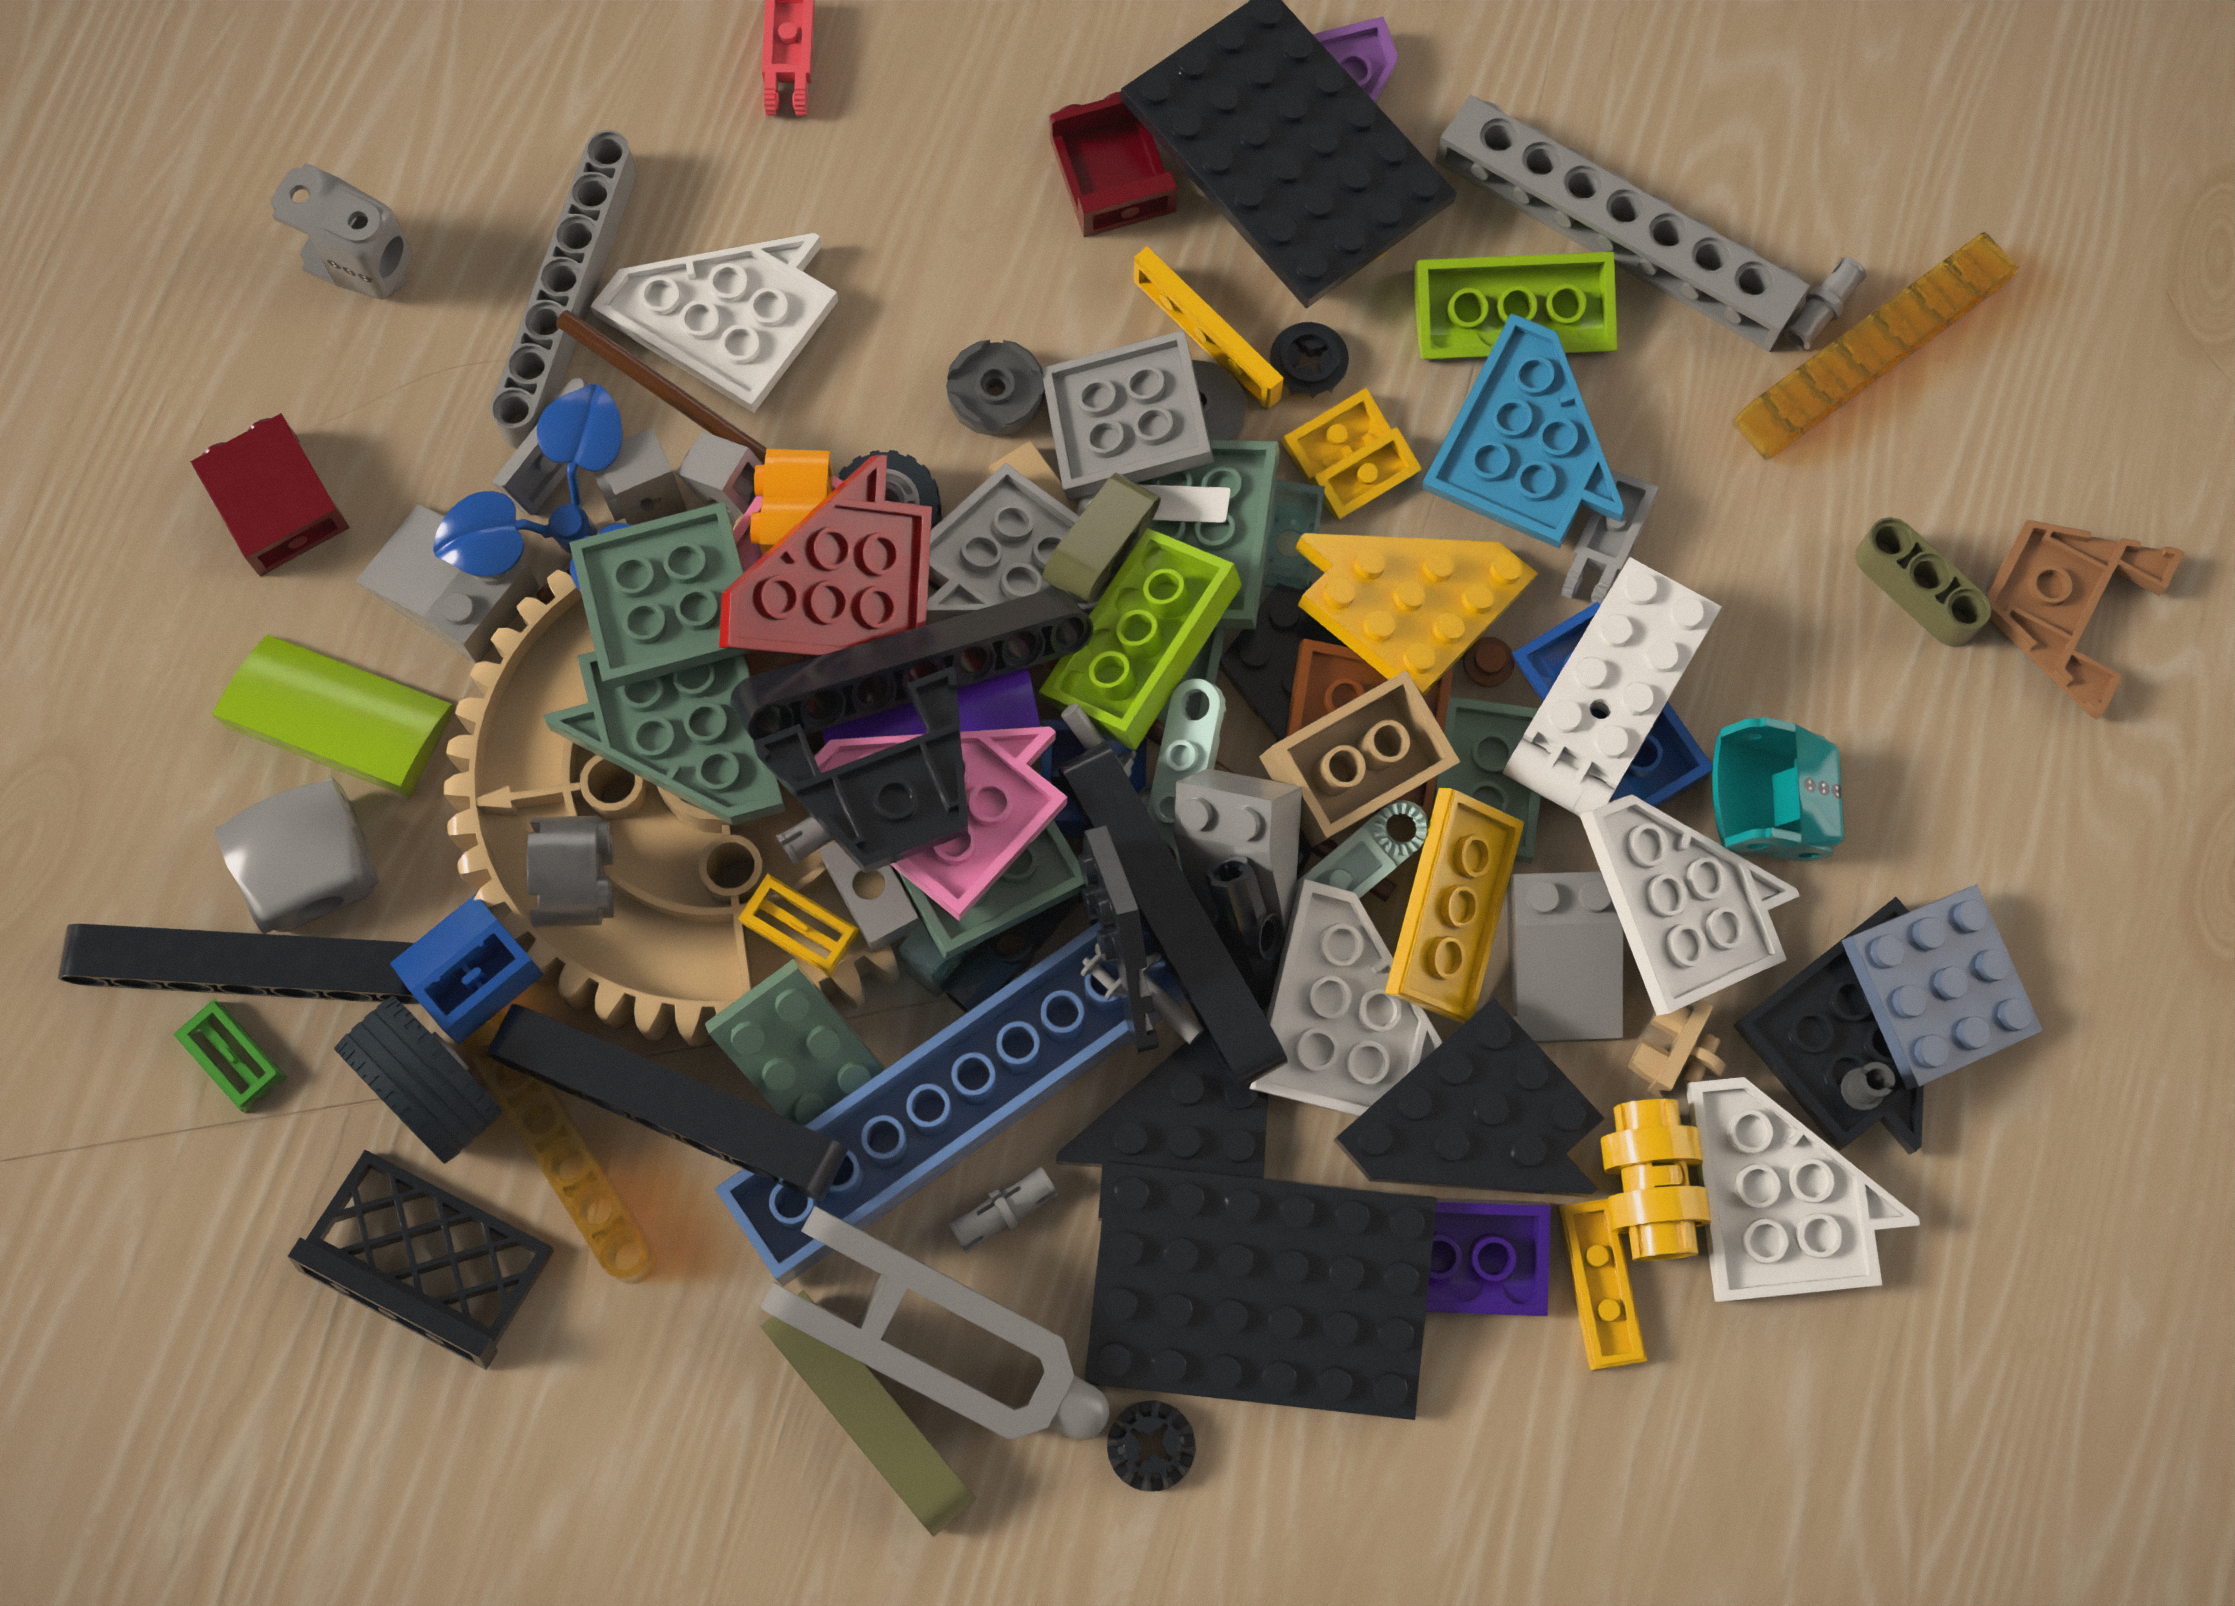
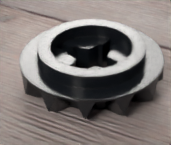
(1312, 340)
(1124, 1449)

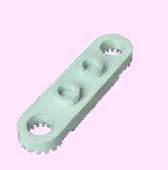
(1185, 750)
(1369, 852)

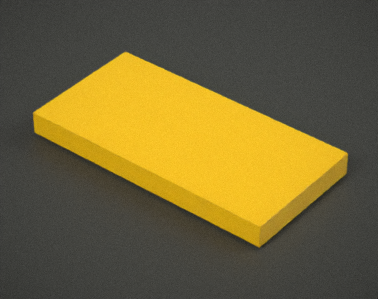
(1454, 906)

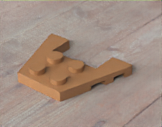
(2051, 590)

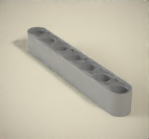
(562, 267)

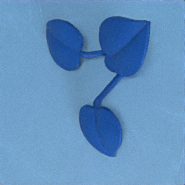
(482, 528)

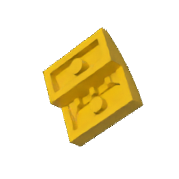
(1351, 454)

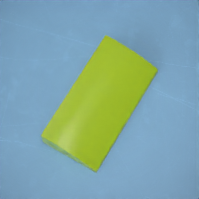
(1469, 300)
(1144, 636)
(334, 714)

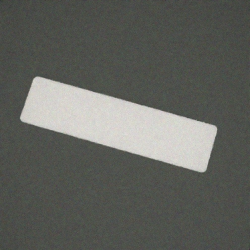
(1183, 503)

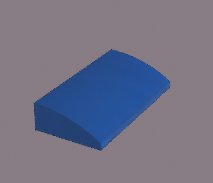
(1669, 757)

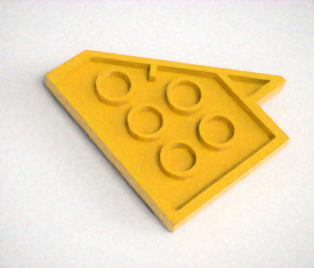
(1410, 598)

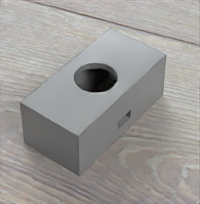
(880, 918)

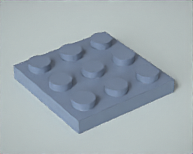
(1942, 986)

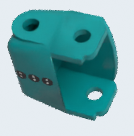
(1777, 791)

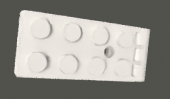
(1628, 671)

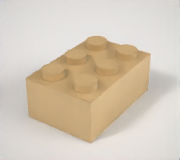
(1361, 757)

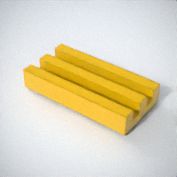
(837, 950)

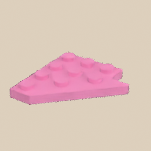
(1004, 810)

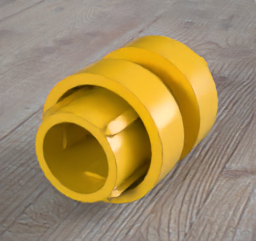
(1654, 1159)

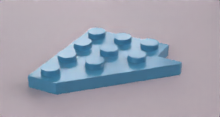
(1525, 442)

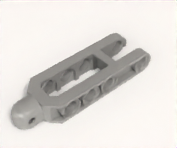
(1060, 1398)

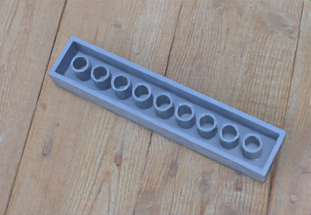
(947, 1100)

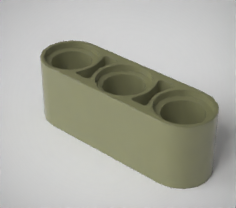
(1101, 538)
(1932, 606)

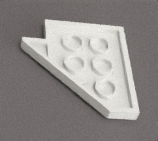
(724, 313)
(1684, 902)
(1332, 1009)
(1782, 1200)

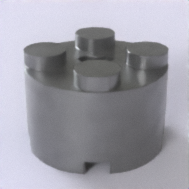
(568, 870)

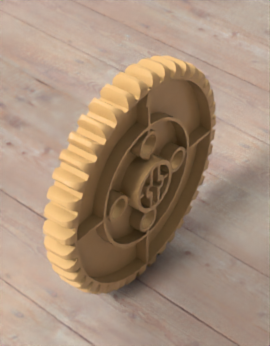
(673, 930)

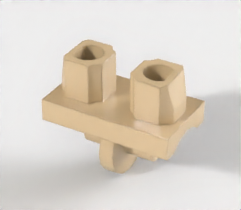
(1663, 1066)

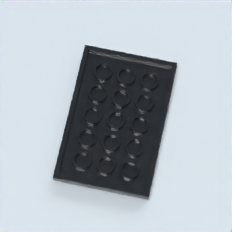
(1288, 147)
(1261, 1290)

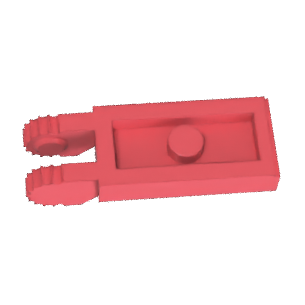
(787, 52)

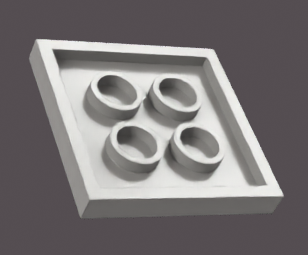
(1126, 414)

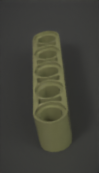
(875, 1425)

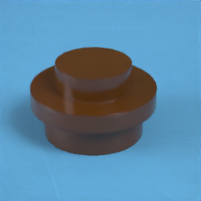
(1488, 662)

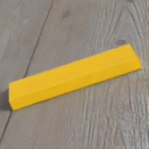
(1207, 328)

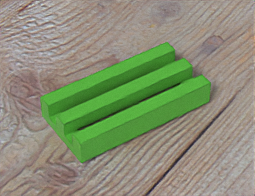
(258, 1087)

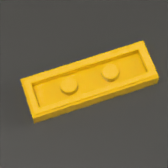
(1601, 1286)

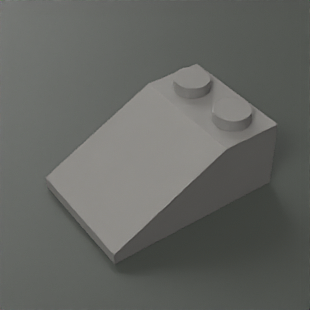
(440, 597)
(1243, 817)
(1565, 957)

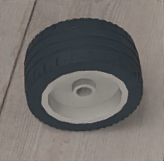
(418, 1078)

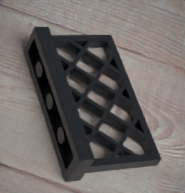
(399, 1301)

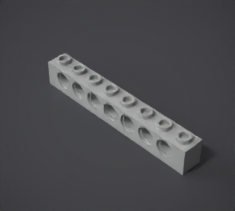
(1592, 223)

